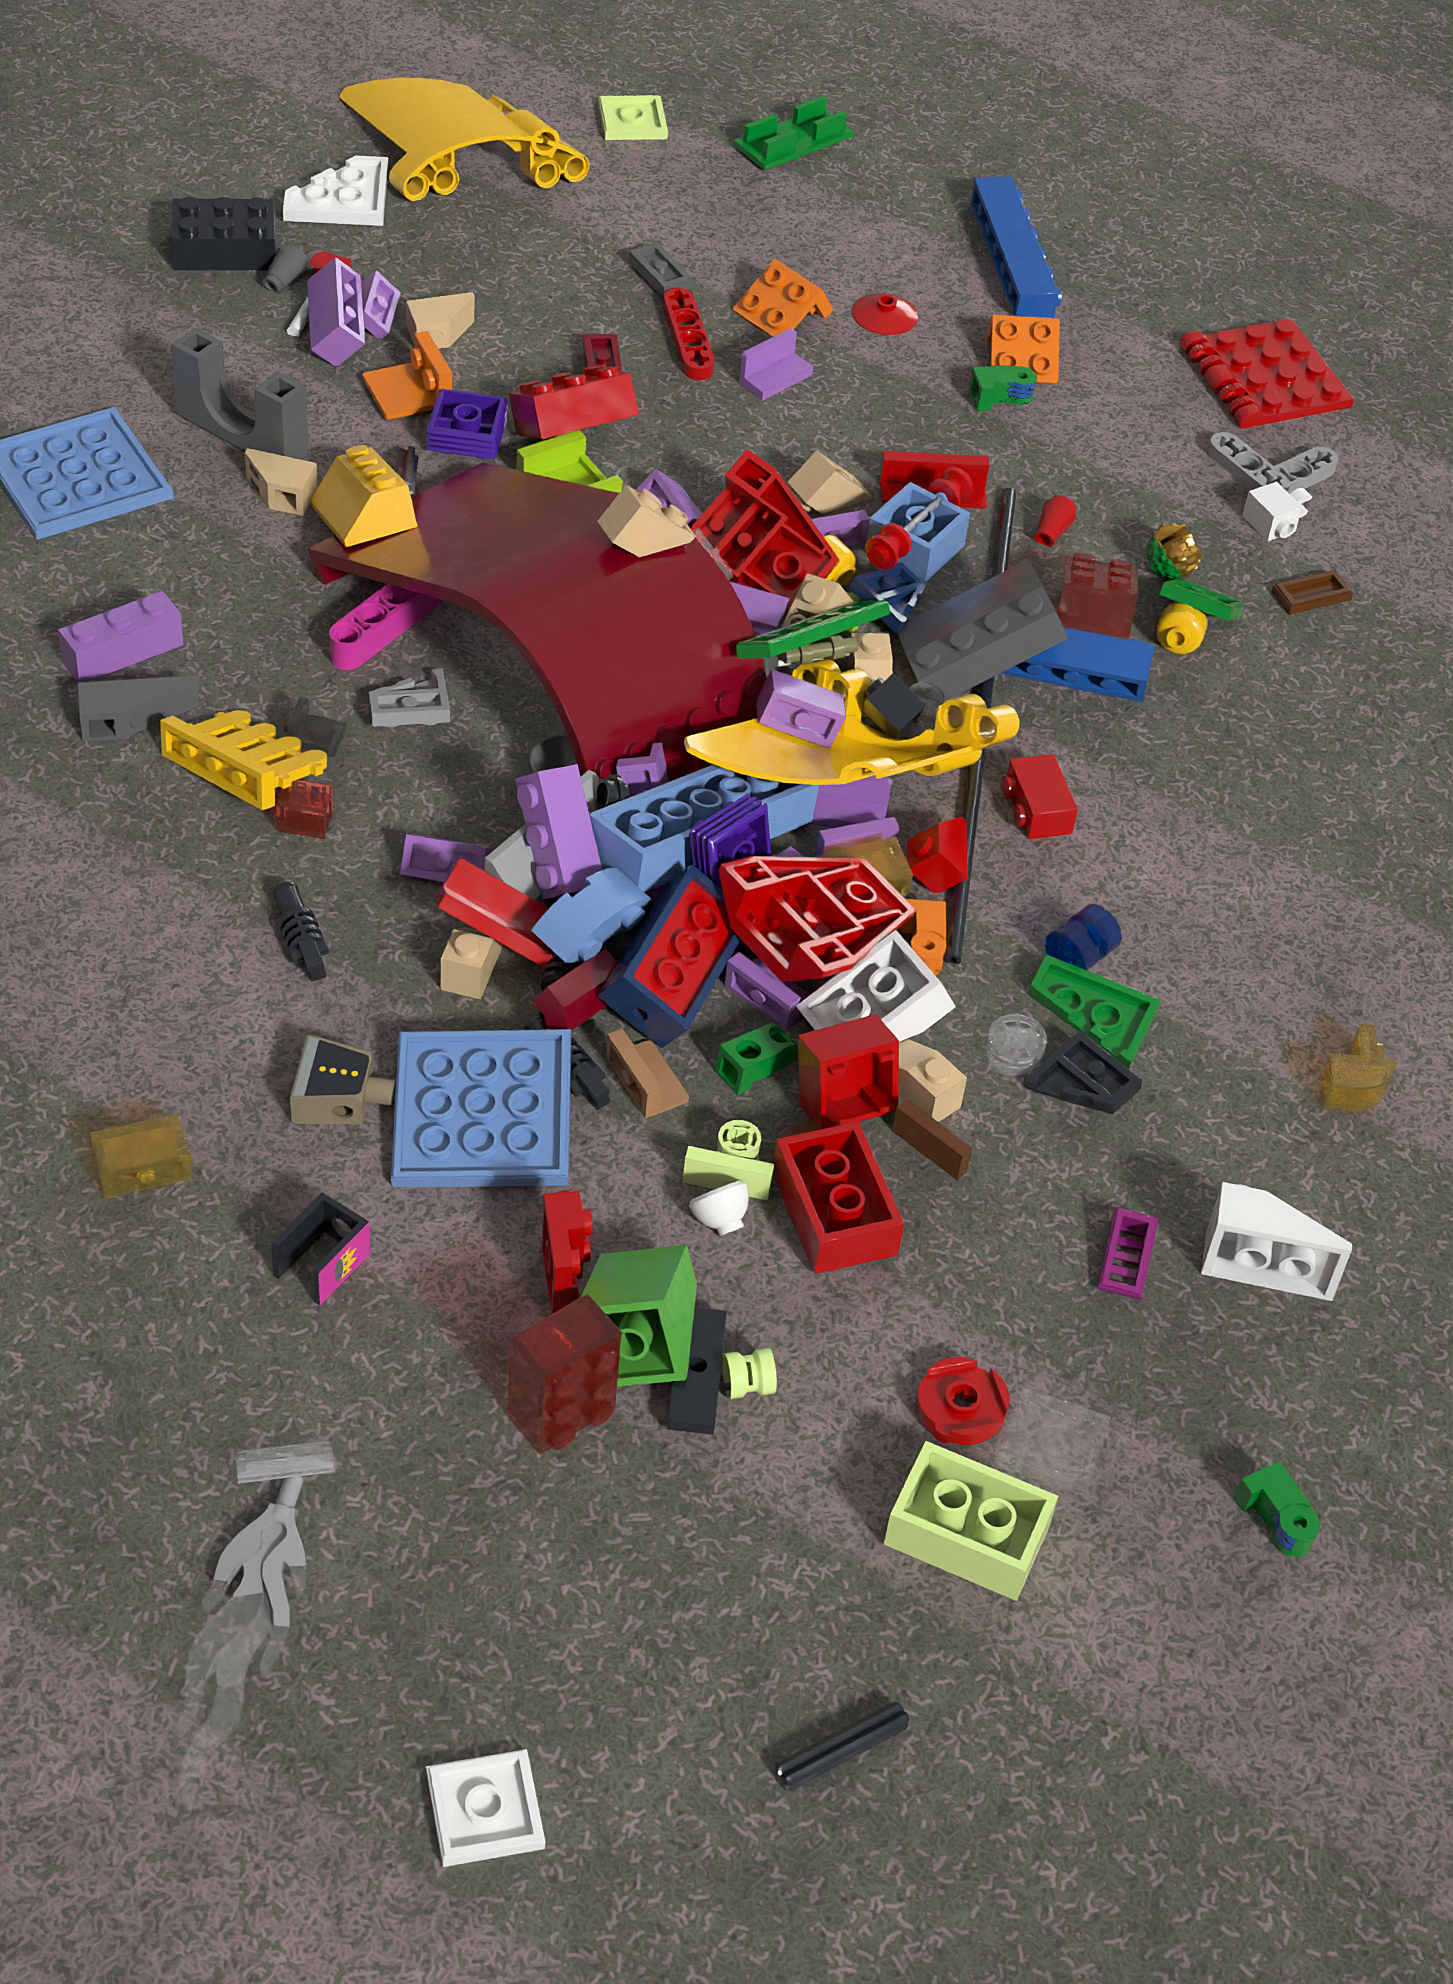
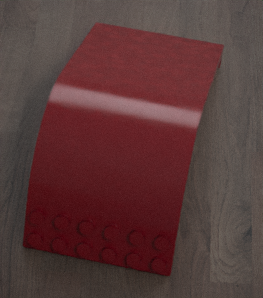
(616, 638)

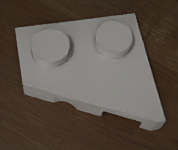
(411, 702)

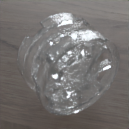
(1015, 1049)

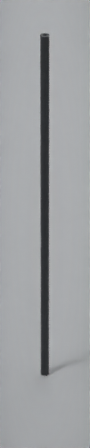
(975, 771)

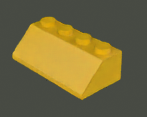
(363, 498)

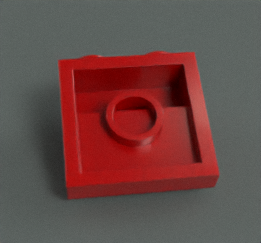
(564, 1245)

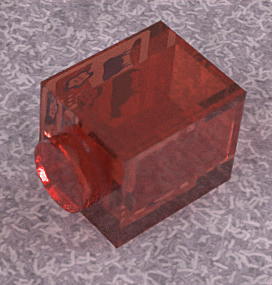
(304, 809)

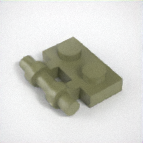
(827, 648)

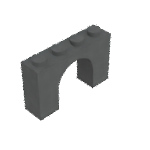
(208, 401)

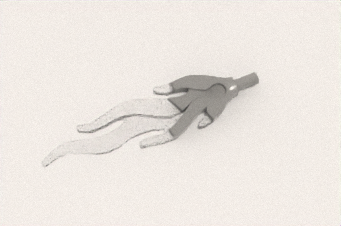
(241, 1625)

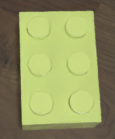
(970, 1520)

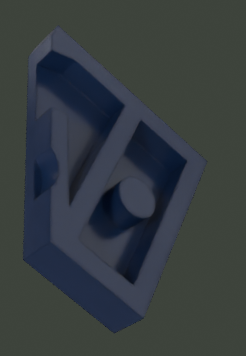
(894, 585)

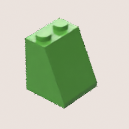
(653, 1305)

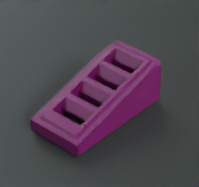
(1135, 1224)

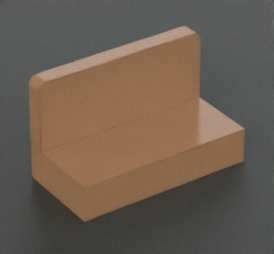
(644, 1074)

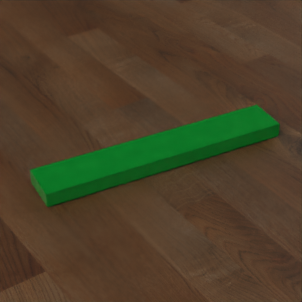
(812, 629)

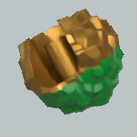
(1173, 551)

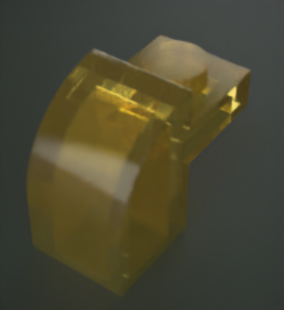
(1358, 1079)

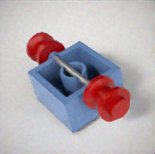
(921, 525)

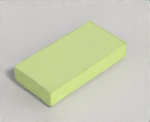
(719, 1169)

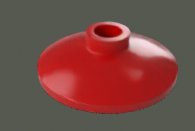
(885, 314)

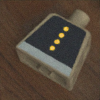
(336, 1084)

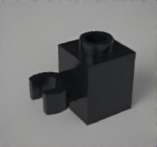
(892, 705)

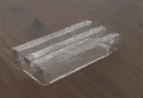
(284, 1461)

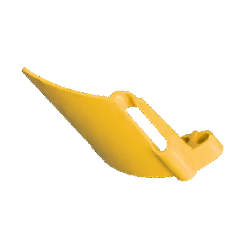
(441, 116)
(858, 750)

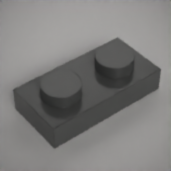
(659, 268)

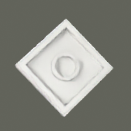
(485, 1807)

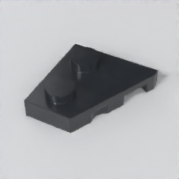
(1084, 1076)

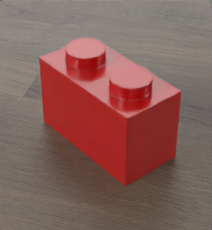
(1040, 796)

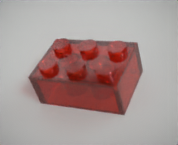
(1097, 595)
(563, 1374)

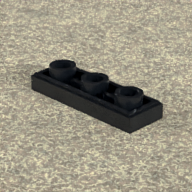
(695, 1399)

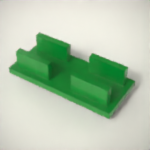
(808, 131)

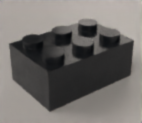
(223, 233)

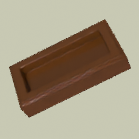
(1312, 592)
(932, 1139)

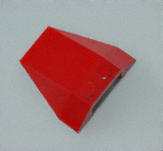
(765, 531)
(810, 912)

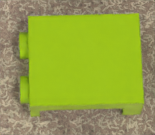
(565, 460)

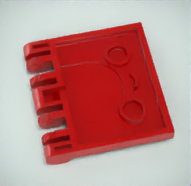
(1266, 373)

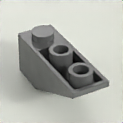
(128, 706)

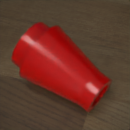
(1055, 519)

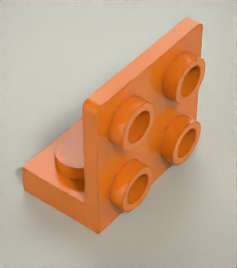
(781, 300)
(1026, 343)
(413, 385)

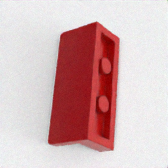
(924, 468)
(494, 909)

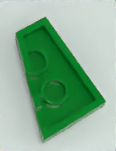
(1097, 1006)

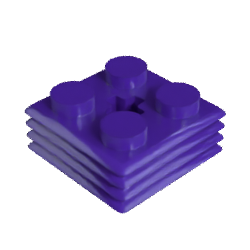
(467, 424)
(730, 835)

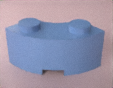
(601, 910)

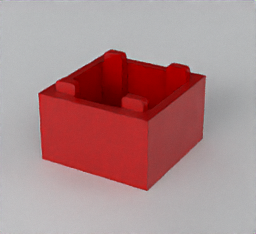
(848, 1072)

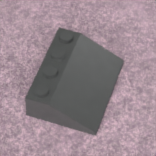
(982, 631)

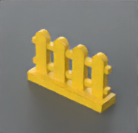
(239, 756)

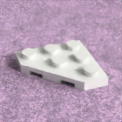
(342, 196)

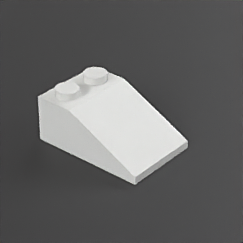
(885, 983)
(1272, 1245)

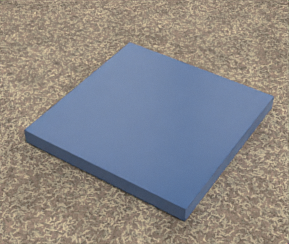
(79, 473)
(482, 1108)

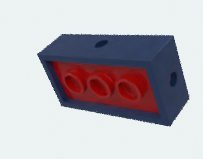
(673, 958)

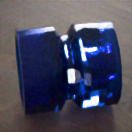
(1085, 937)

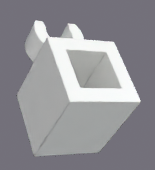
(1274, 510)

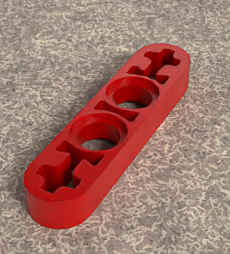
(688, 334)

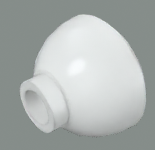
(722, 1207)

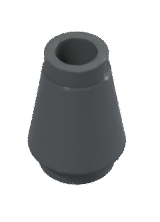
(285, 268)

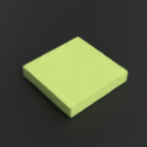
(632, 117)

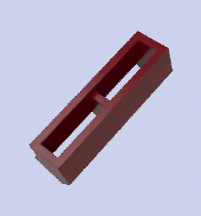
(575, 995)

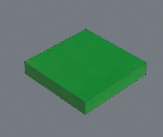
(1202, 599)

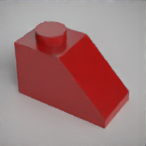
(940, 855)

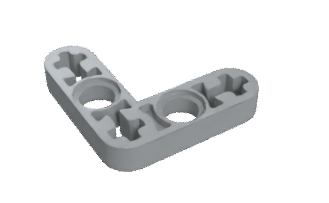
(1233, 453)

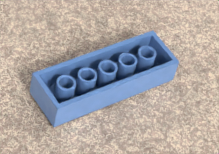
(651, 830)

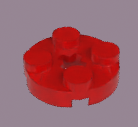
(962, 1424)

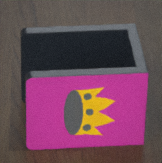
(308, 1228)

